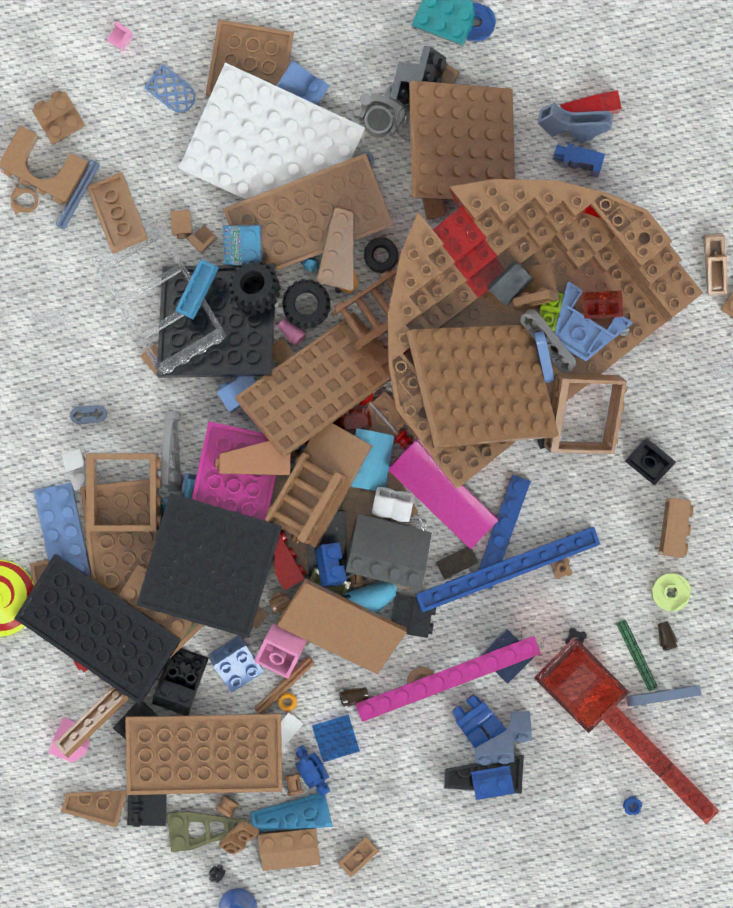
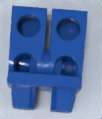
(579, 157)
(475, 718)

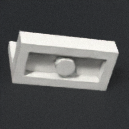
(289, 727)

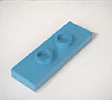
(196, 289)

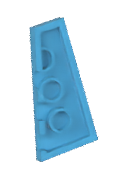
(292, 815)

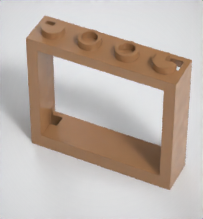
(613, 421)
(91, 492)

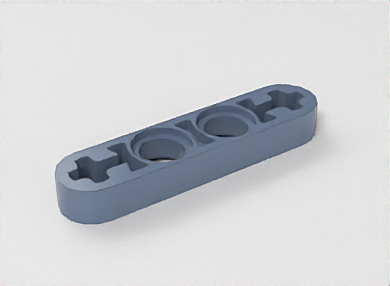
(663, 695)

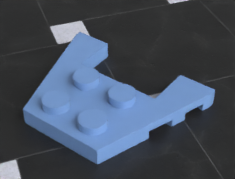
(583, 335)

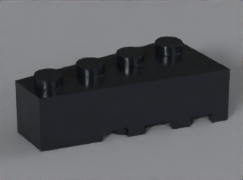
(461, 779)

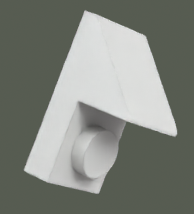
(76, 468)

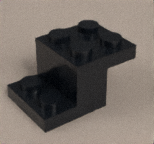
(428, 70)

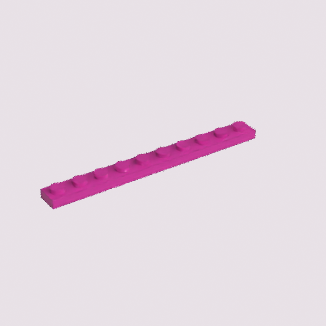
(448, 678)

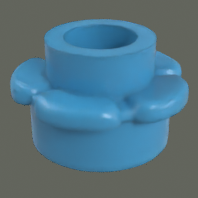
(310, 264)

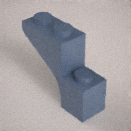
(581, 125)
(501, 748)

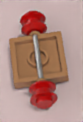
(386, 419)

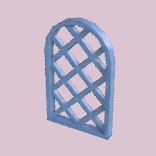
(147, 87)

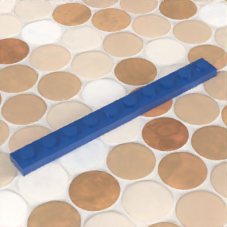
(507, 569)

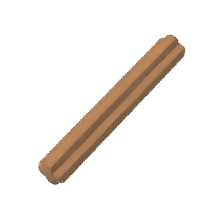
(284, 685)

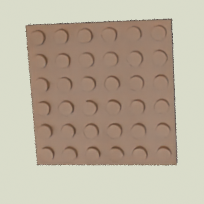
(459, 136)

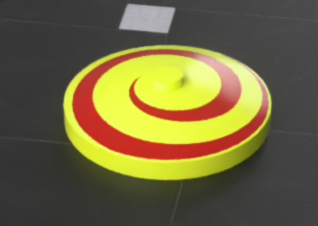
(14, 590)

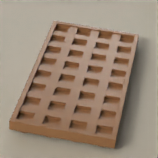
(315, 387)

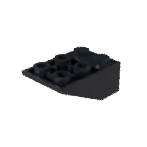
(180, 681)

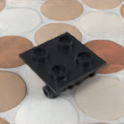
(147, 810)

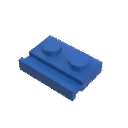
(492, 782)

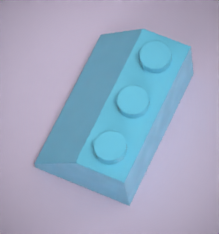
(376, 466)

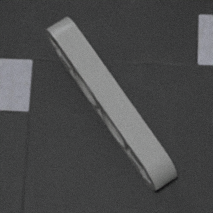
(551, 339)

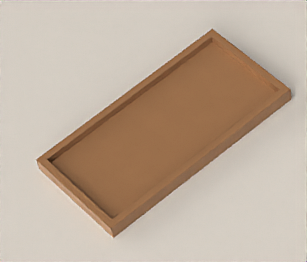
(332, 451)
(341, 626)

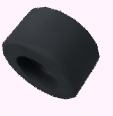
(374, 244)

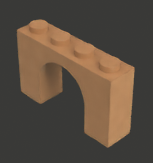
(16, 163)

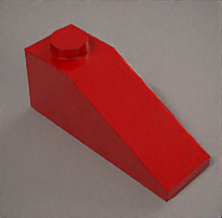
(600, 102)

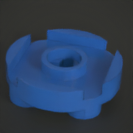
(487, 26)

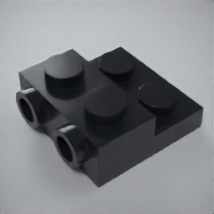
(408, 614)

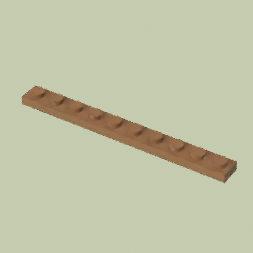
(99, 714)

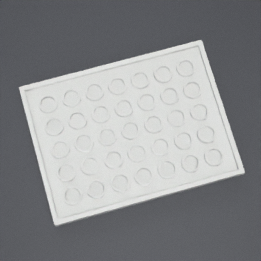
(264, 136)

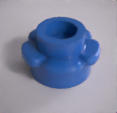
(637, 805)

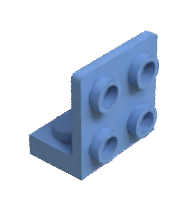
(303, 83)
(235, 663)

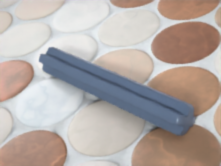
(77, 194)

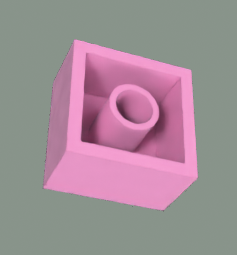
(280, 651)

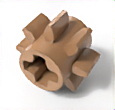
(279, 602)

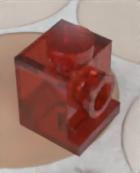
(357, 419)

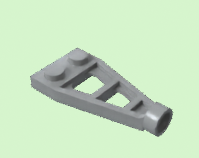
(171, 477)

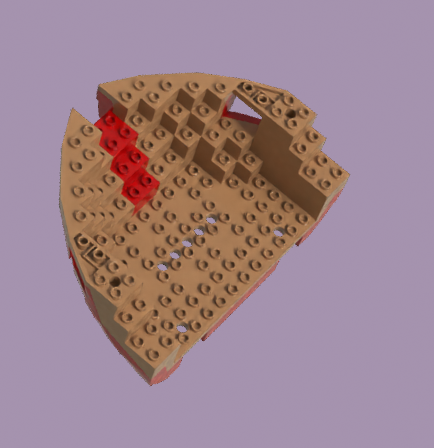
(535, 222)

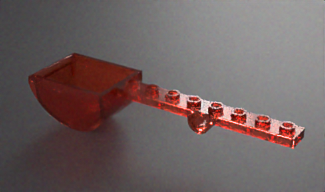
(592, 695)

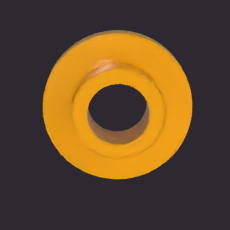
(287, 708)

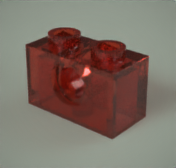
(602, 304)

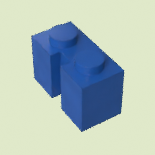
(329, 570)

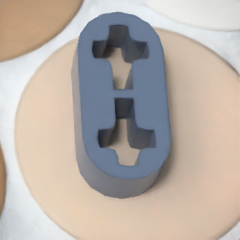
(89, 419)

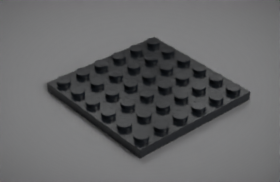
(249, 337)
(209, 565)

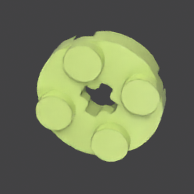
(668, 602)

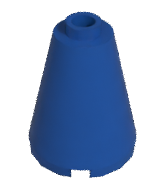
(238, 899)

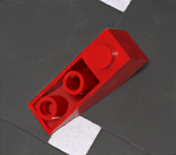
(285, 566)

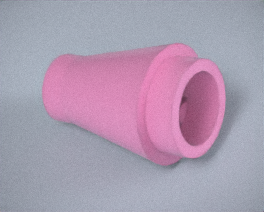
(291, 332)

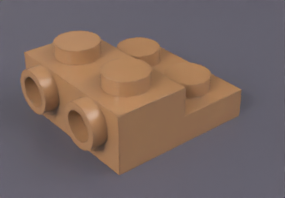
(58, 117)

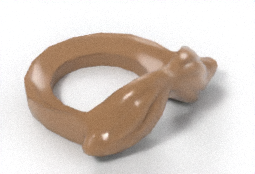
(18, 192)

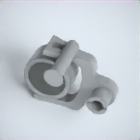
(379, 119)

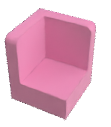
(120, 36)

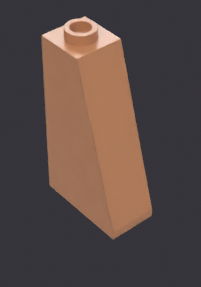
(254, 460)

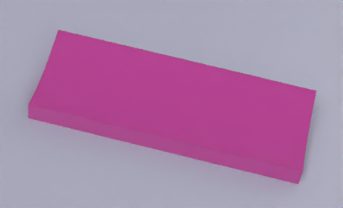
(454, 507)

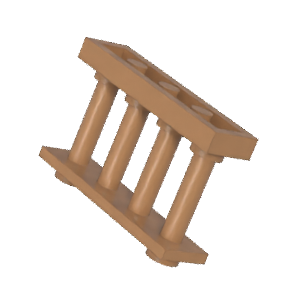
(378, 328)
(315, 514)

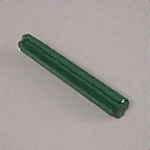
(636, 655)

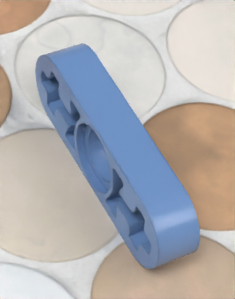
(544, 356)

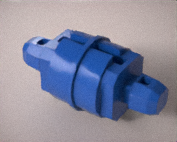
(312, 770)

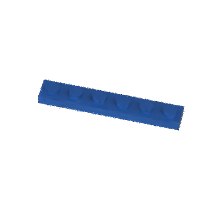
(507, 519)

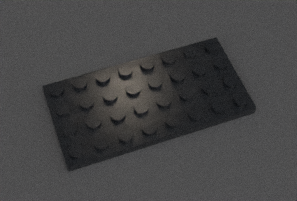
(98, 629)

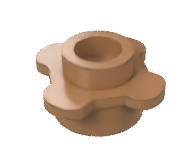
(563, 563)

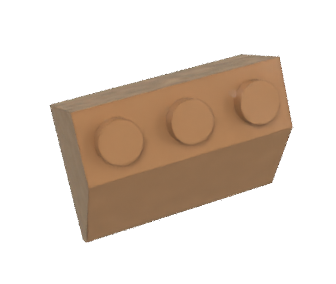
(675, 527)
(289, 848)

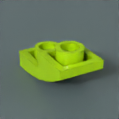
(550, 311)

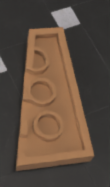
(338, 255)

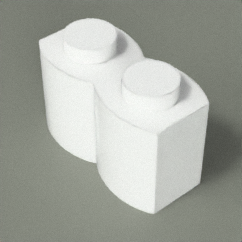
(393, 504)

